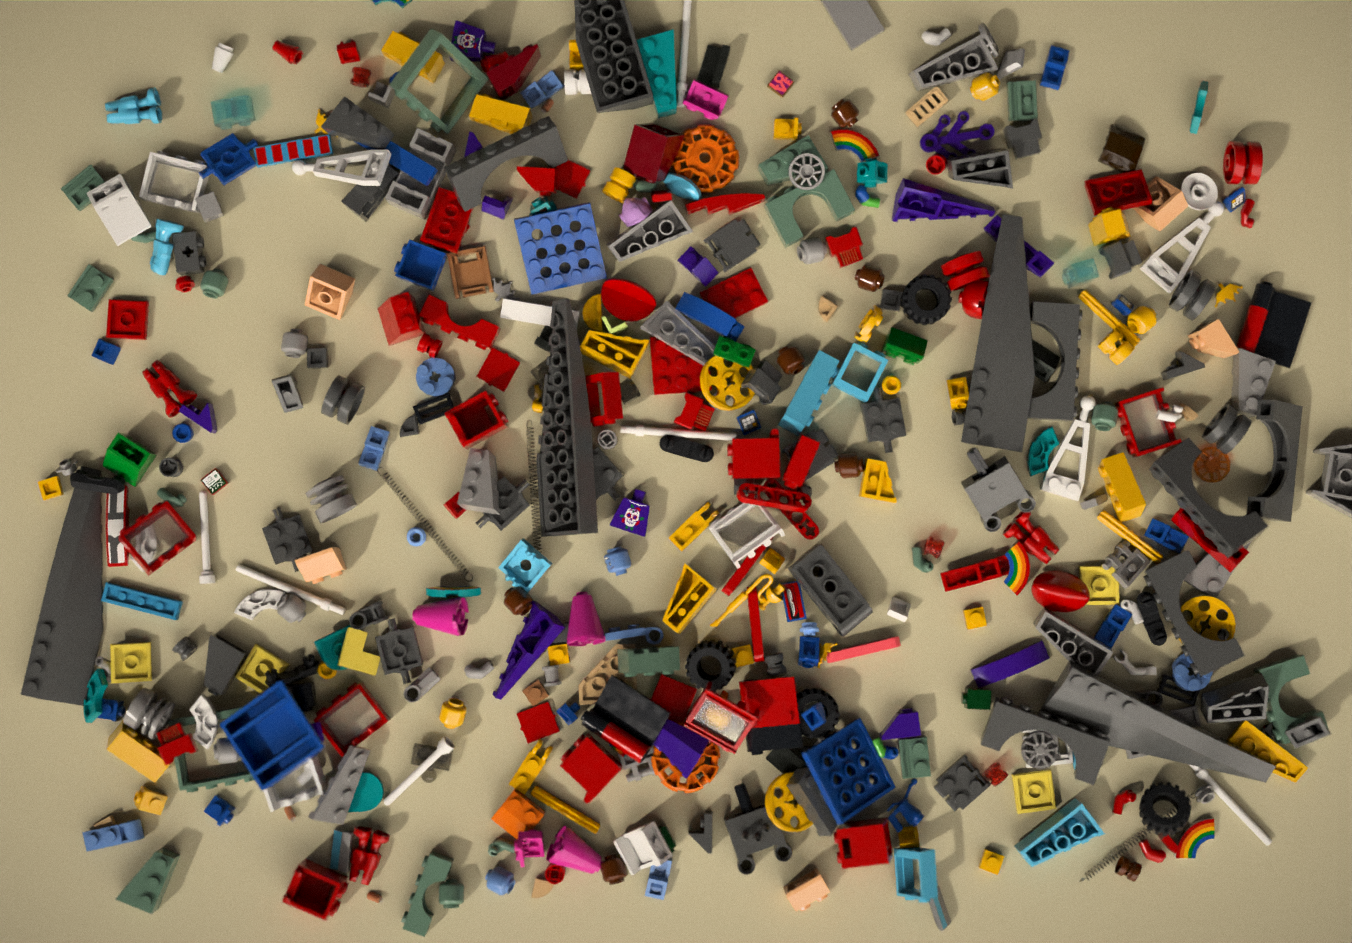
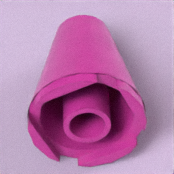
(443, 616)
(584, 622)
(573, 852)

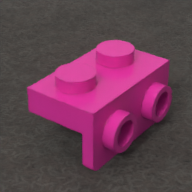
(705, 99)
(529, 844)

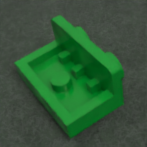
(733, 351)

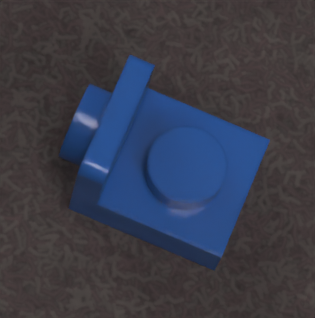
(808, 652)
(112, 709)
(220, 810)

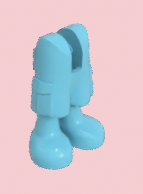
(129, 107)
(162, 247)

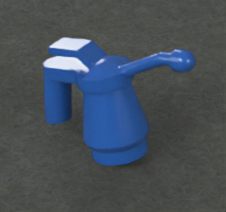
(909, 812)

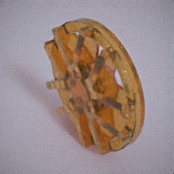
(1212, 465)

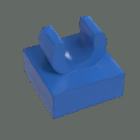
(567, 713)

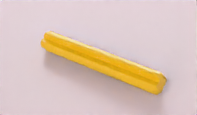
(1108, 317)
(1127, 534)
(565, 809)

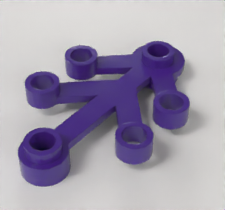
(952, 138)

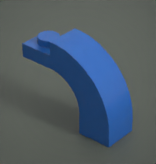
(710, 316)

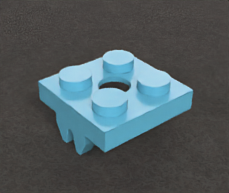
(512, 566)

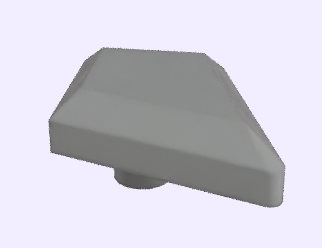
(1011, 62)

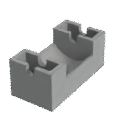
(408, 192)

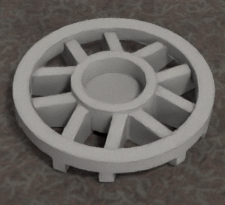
(989, 41)
(806, 171)
(1039, 750)

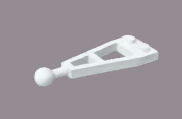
(372, 175)
(1163, 273)
(1062, 485)

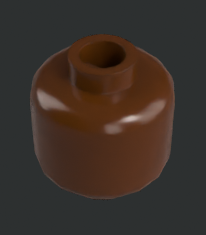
(845, 113)
(869, 278)
(791, 360)
(849, 465)
(518, 601)
(613, 869)

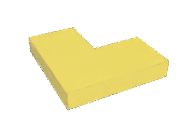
(353, 655)

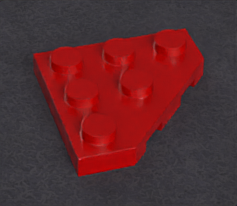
(673, 370)

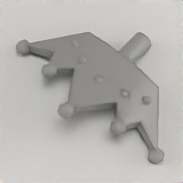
(503, 291)

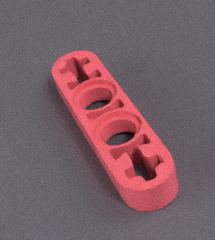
(863, 649)

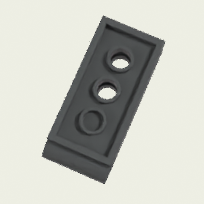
(843, 603)

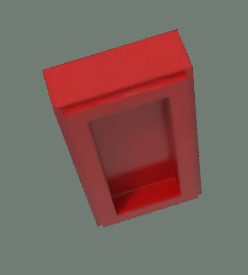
(662, 195)

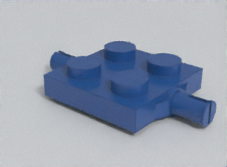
(228, 159)

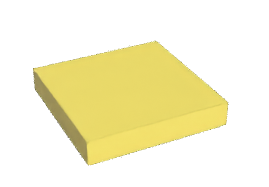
(1101, 585)
(131, 662)
(256, 665)
(1034, 791)

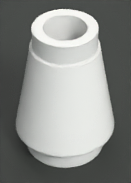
(221, 57)

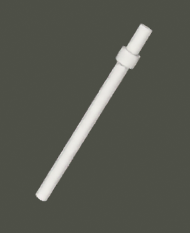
(682, 86)
(640, 430)
(325, 603)
(1202, 773)

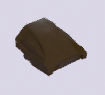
(1121, 150)

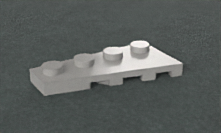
(676, 331)
(1209, 575)
(339, 795)

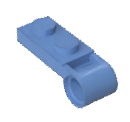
(633, 631)
(113, 835)

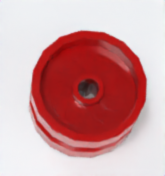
(1242, 162)
(965, 270)

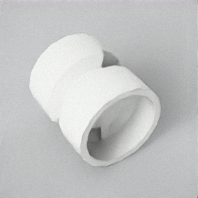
(576, 82)

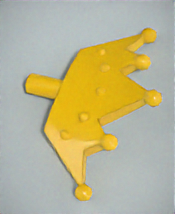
(319, 121)
(1227, 293)
(823, 651)

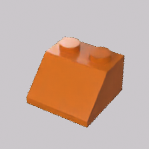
(518, 814)

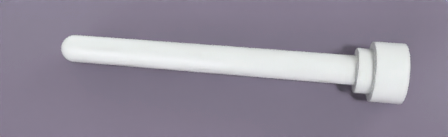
(207, 575)
(444, 746)

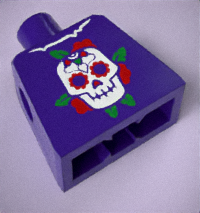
(471, 41)
(632, 514)

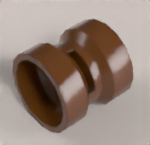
(1128, 868)

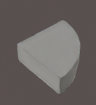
(1094, 501)

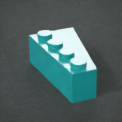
(659, 63)

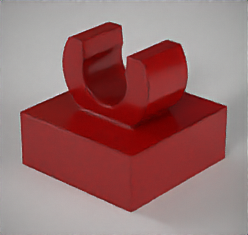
(348, 52)

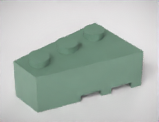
(776, 167)
(648, 660)
(150, 883)

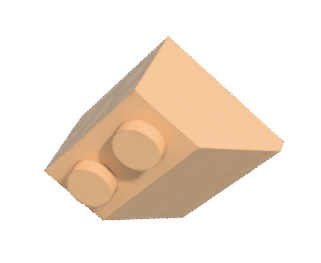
(1165, 206)
(329, 291)
(1213, 340)
(321, 564)
(806, 890)

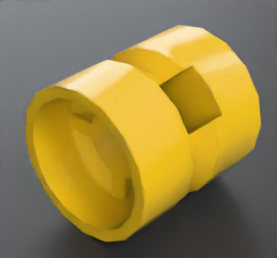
(619, 184)
(1116, 347)

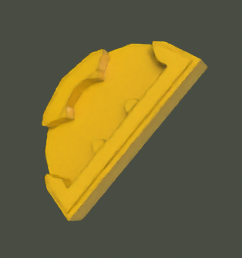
(593, 312)

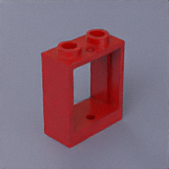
(611, 398)
(800, 462)

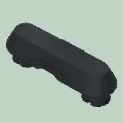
(686, 448)
(84, 481)
(1152, 620)
(302, 671)

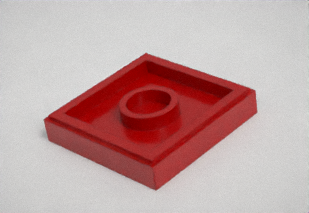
(127, 319)
(674, 697)

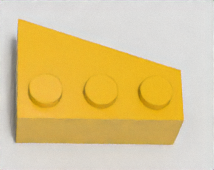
(400, 48)
(500, 114)
(1108, 227)
(614, 352)
(1122, 487)
(687, 600)
(136, 751)

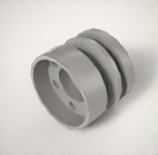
(331, 499)
(149, 713)

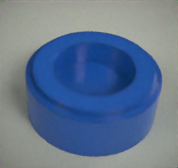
(183, 433)

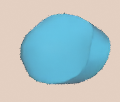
(682, 187)

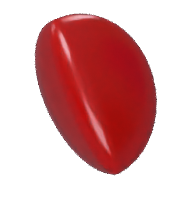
(627, 299)
(1060, 591)

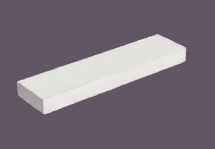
(530, 312)

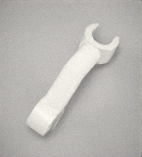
(1151, 670)

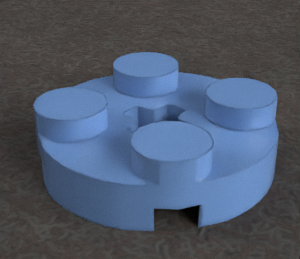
(431, 387)
(1181, 676)

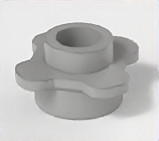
(67, 466)
(1205, 794)

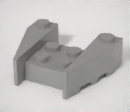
(1336, 479)

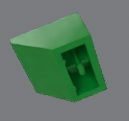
(904, 346)
(128, 458)

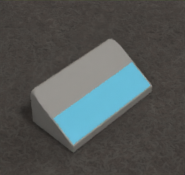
(341, 850)
(940, 911)

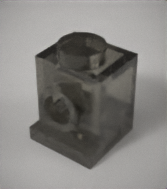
(628, 391)

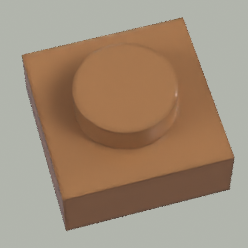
(535, 692)

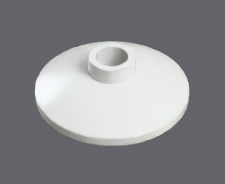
(1205, 188)

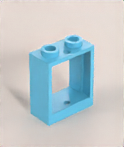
(850, 389)
(905, 877)

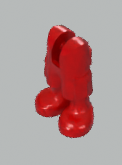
(162, 386)
(1037, 538)
(362, 858)

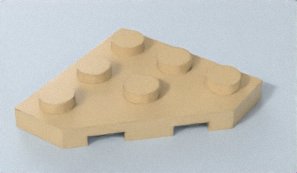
(596, 680)

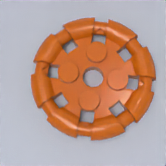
(714, 149)
(692, 783)

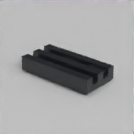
(421, 421)
(1162, 684)

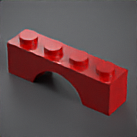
(437, 312)
(1185, 523)

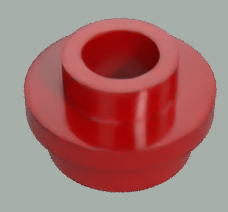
(184, 284)

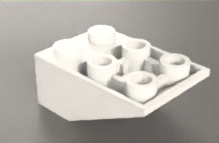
(119, 209)

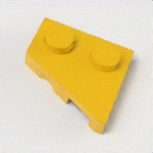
(876, 482)

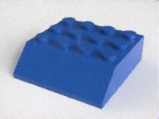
(272, 736)

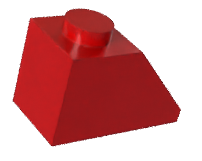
(540, 179)

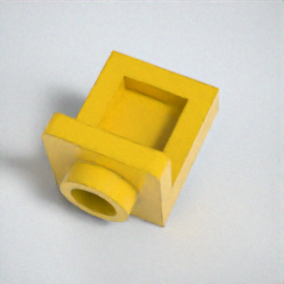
(574, 58)
(150, 801)

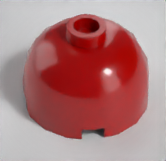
(974, 298)

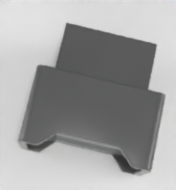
(1024, 139)
(1120, 258)
(763, 382)

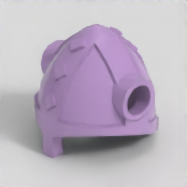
(635, 210)

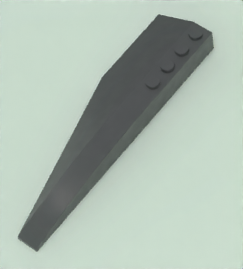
(611, 56)
(1004, 352)
(566, 447)
(71, 608)
(1146, 727)

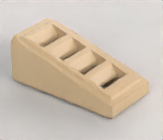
(938, 94)

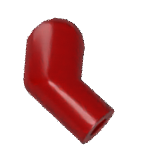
(1245, 213)

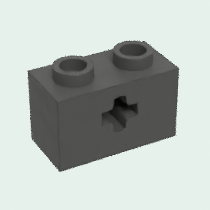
(182, 244)

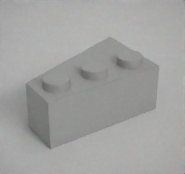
(1250, 380)
(480, 483)

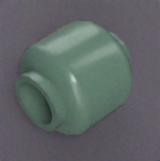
(214, 283)
(1104, 416)
(451, 894)

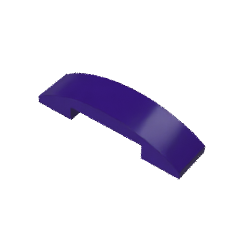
(1035, 261)
(1010, 664)

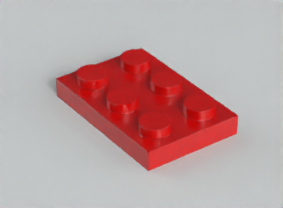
(1118, 191)
(446, 222)
(736, 295)

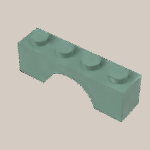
(419, 916)

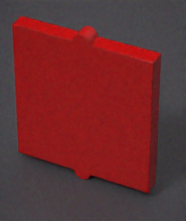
(571, 178)
(498, 369)
(538, 722)

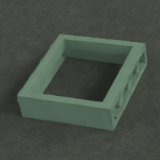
(416, 63)
(209, 783)

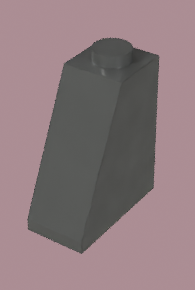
(222, 664)

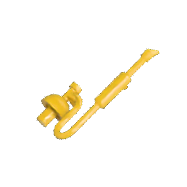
(772, 595)

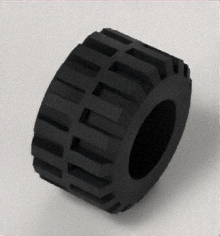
(940, 291)
(715, 649)
(830, 706)
(1169, 794)

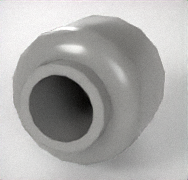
(811, 250)
(294, 343)
(291, 608)
(225, 751)

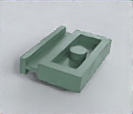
(1022, 101)
(77, 188)
(90, 288)
(914, 757)

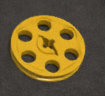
(720, 383)
(1215, 624)
(788, 810)

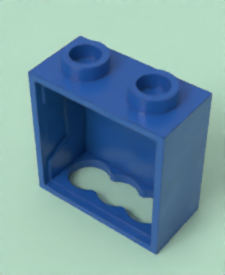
(420, 265)

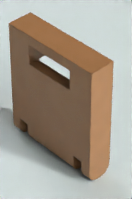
(470, 276)

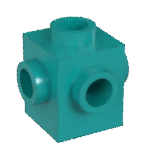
(872, 172)
(540, 203)

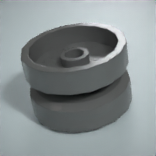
(1192, 295)
(343, 399)
(1226, 429)

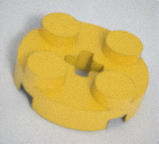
(871, 318)

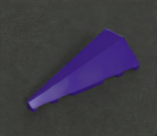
(922, 201)
(537, 634)
(680, 746)

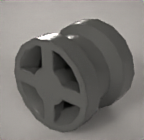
(184, 648)

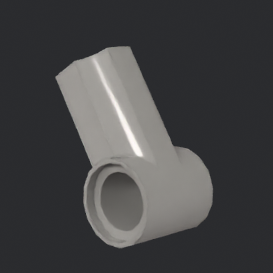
(422, 684)

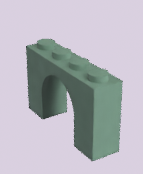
(781, 208)
(1276, 676)

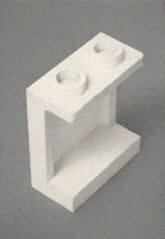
(642, 848)

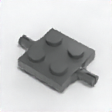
(883, 420)
(605, 475)
(510, 504)
(287, 539)
(399, 651)

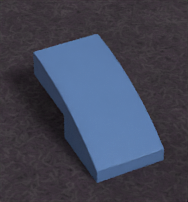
(542, 89)
(374, 448)
(658, 880)

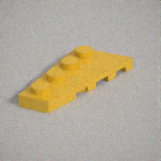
(1259, 744)

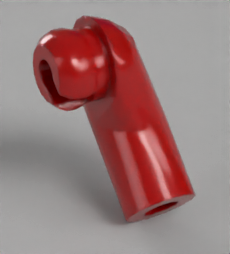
(1121, 799)
(1151, 854)

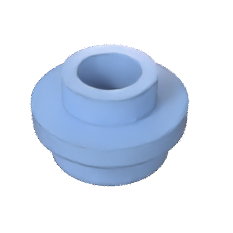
(410, 534)
(809, 628)

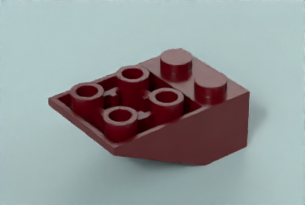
(512, 74)

